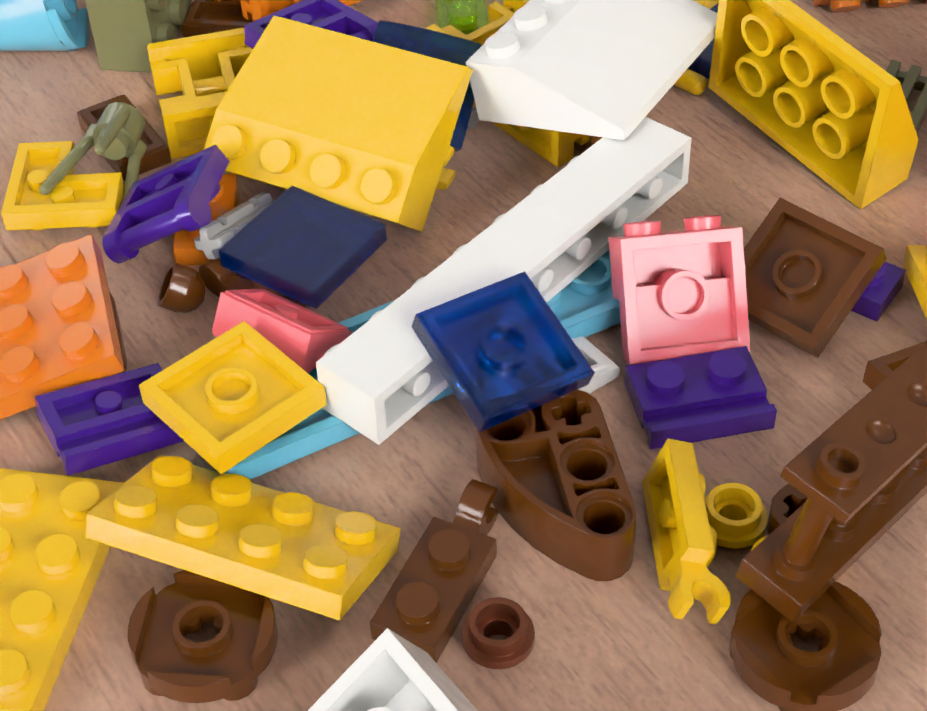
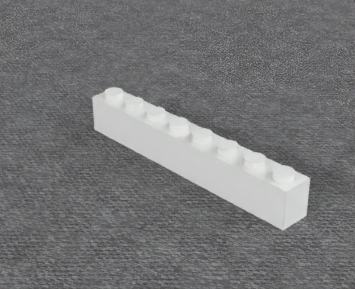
(553, 235)

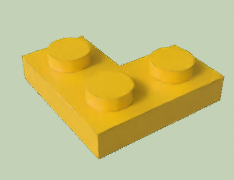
(74, 202)

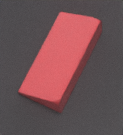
(288, 326)

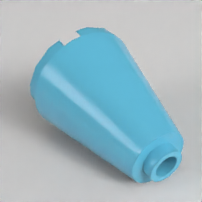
(43, 25)

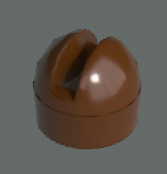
(181, 289)

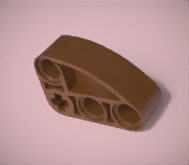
(562, 485)

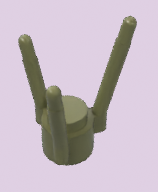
(114, 138)

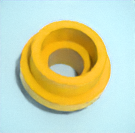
(743, 507)

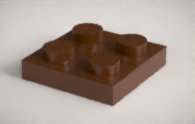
(806, 275)

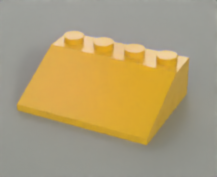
(814, 96)
(341, 120)

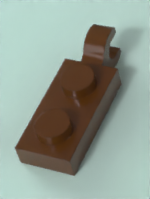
(441, 574)

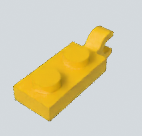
(681, 532)

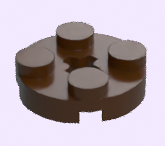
(209, 669)
(801, 679)

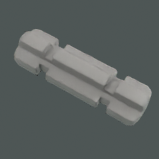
(222, 230)

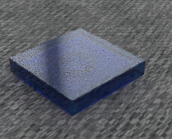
(303, 246)
(502, 350)

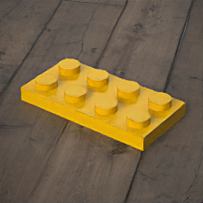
(245, 535)
(43, 578)

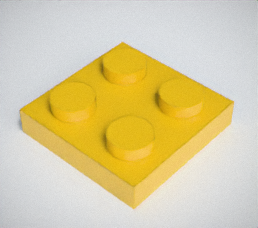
(233, 396)

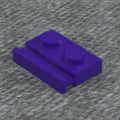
(699, 397)
(103, 421)

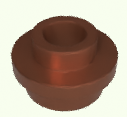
(498, 617)

